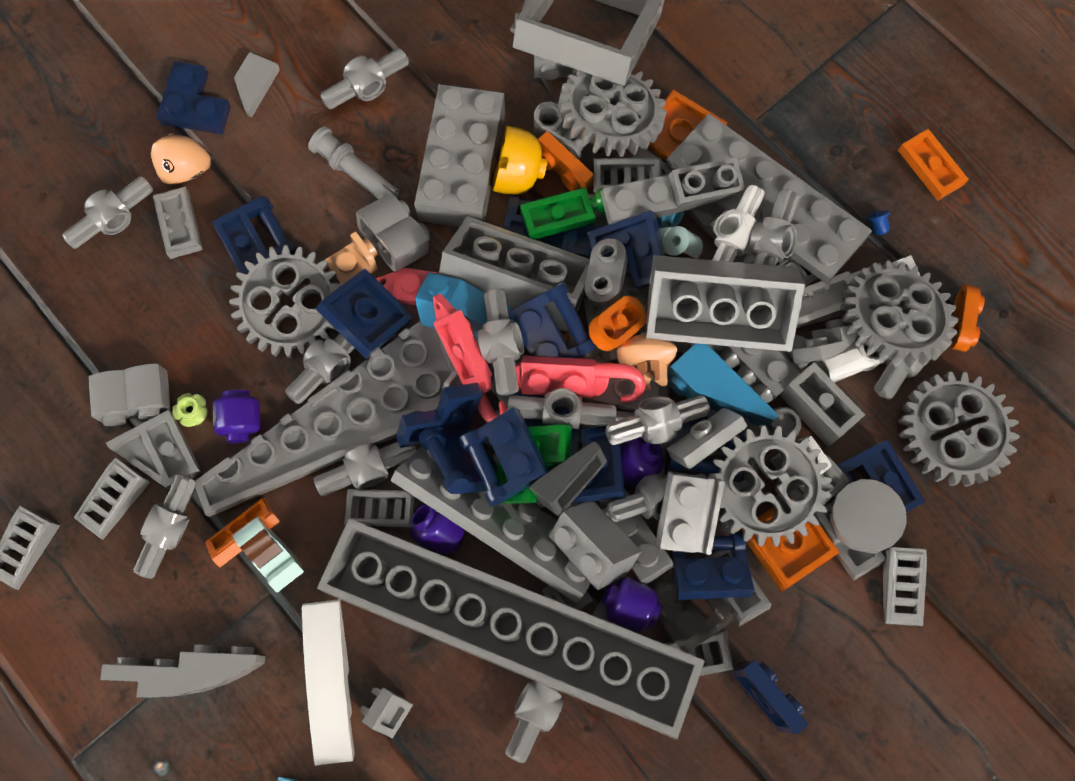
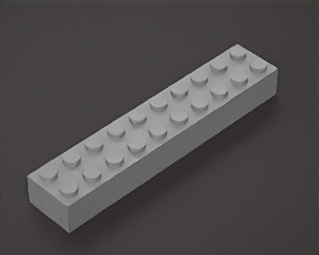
(513, 628)

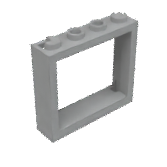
(581, 52)

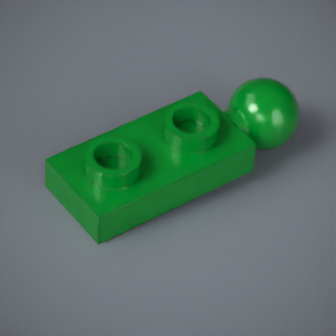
(561, 213)

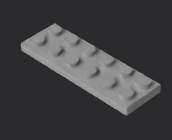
(824, 230)
(513, 530)

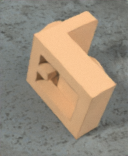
(353, 259)

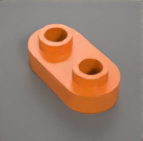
(968, 306)
(617, 323)

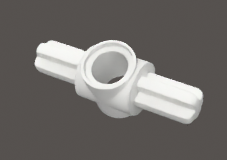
(735, 226)

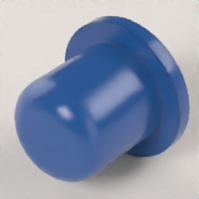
(879, 222)

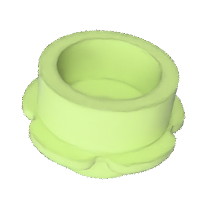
(194, 417)

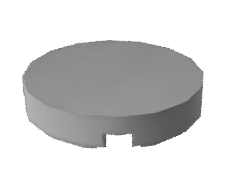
(868, 516)

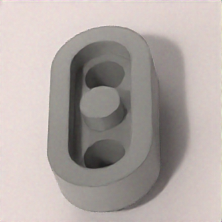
(606, 270)

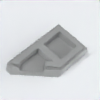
(254, 81)

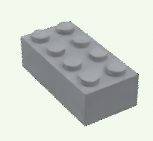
(460, 156)
(512, 262)
(723, 303)

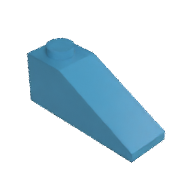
(458, 294)
(707, 374)

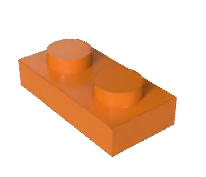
(565, 164)
(933, 164)

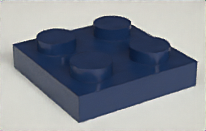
(364, 313)
(760, 684)

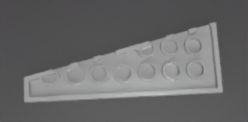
(347, 413)

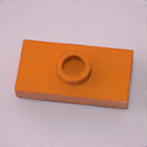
(222, 544)

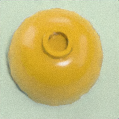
(518, 162)

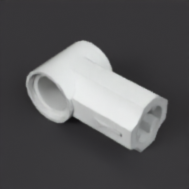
(848, 362)

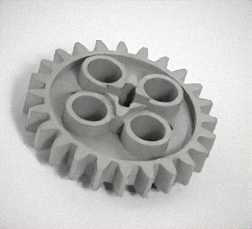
(612, 113)
(264, 281)
(899, 314)
(972, 459)
(795, 464)

